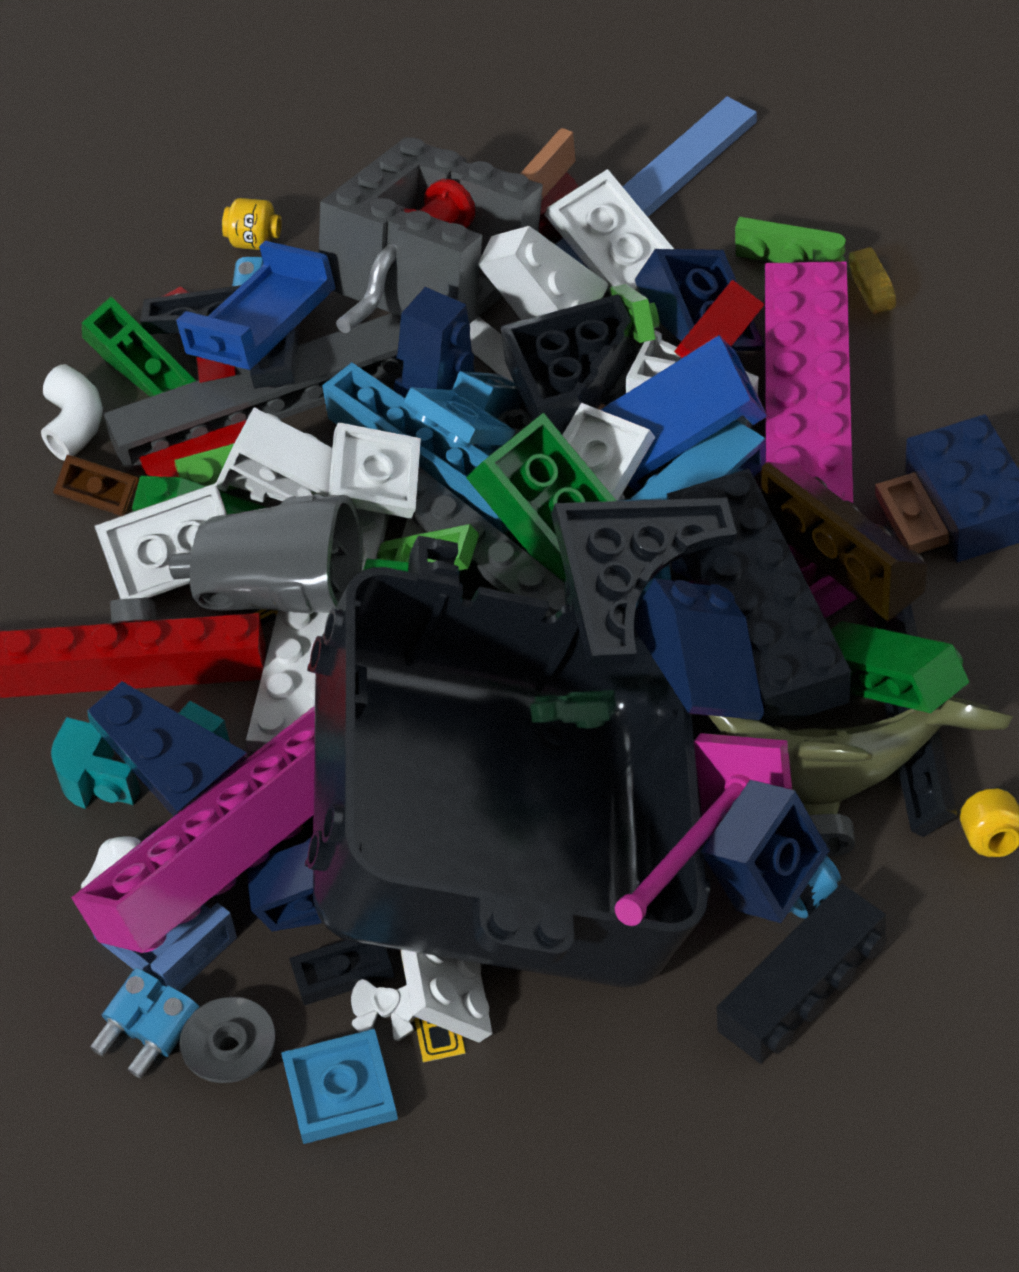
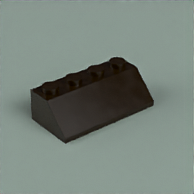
(843, 540)

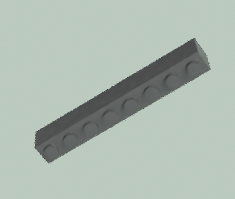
(214, 404)

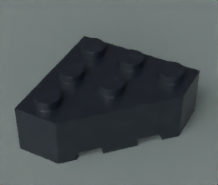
(568, 357)

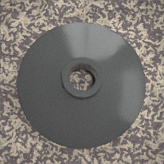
(222, 1024)

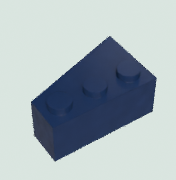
(162, 746)
(283, 889)

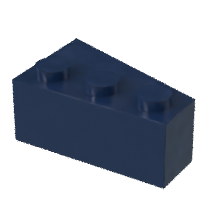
(433, 342)

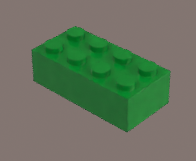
(526, 481)

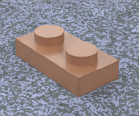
(912, 513)

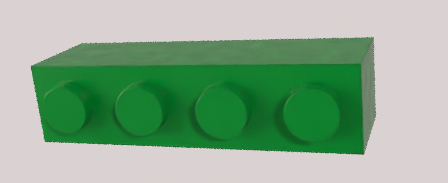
(900, 667)

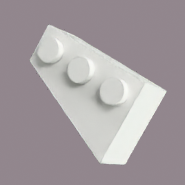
(276, 461)

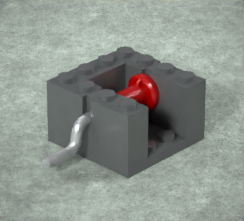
(420, 223)

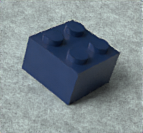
(765, 851)

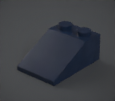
(685, 286)
(701, 647)

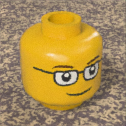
(250, 223)

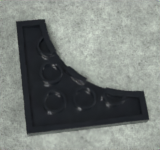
(272, 371)
(615, 552)

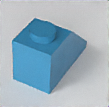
(488, 391)

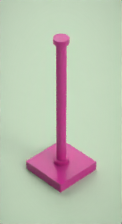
(722, 772)

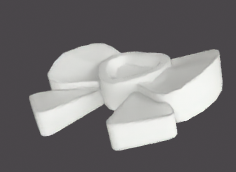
(370, 1001)

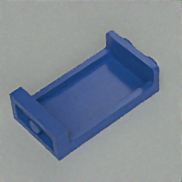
(261, 308)
(688, 403)

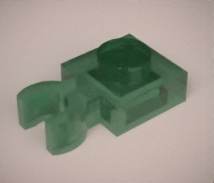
(584, 708)

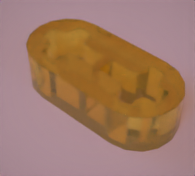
(872, 280)

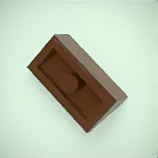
(96, 486)

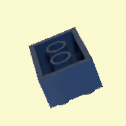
(969, 484)

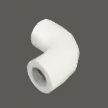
(79, 413)

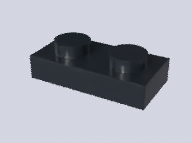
(338, 969)

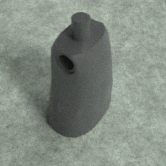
(275, 556)

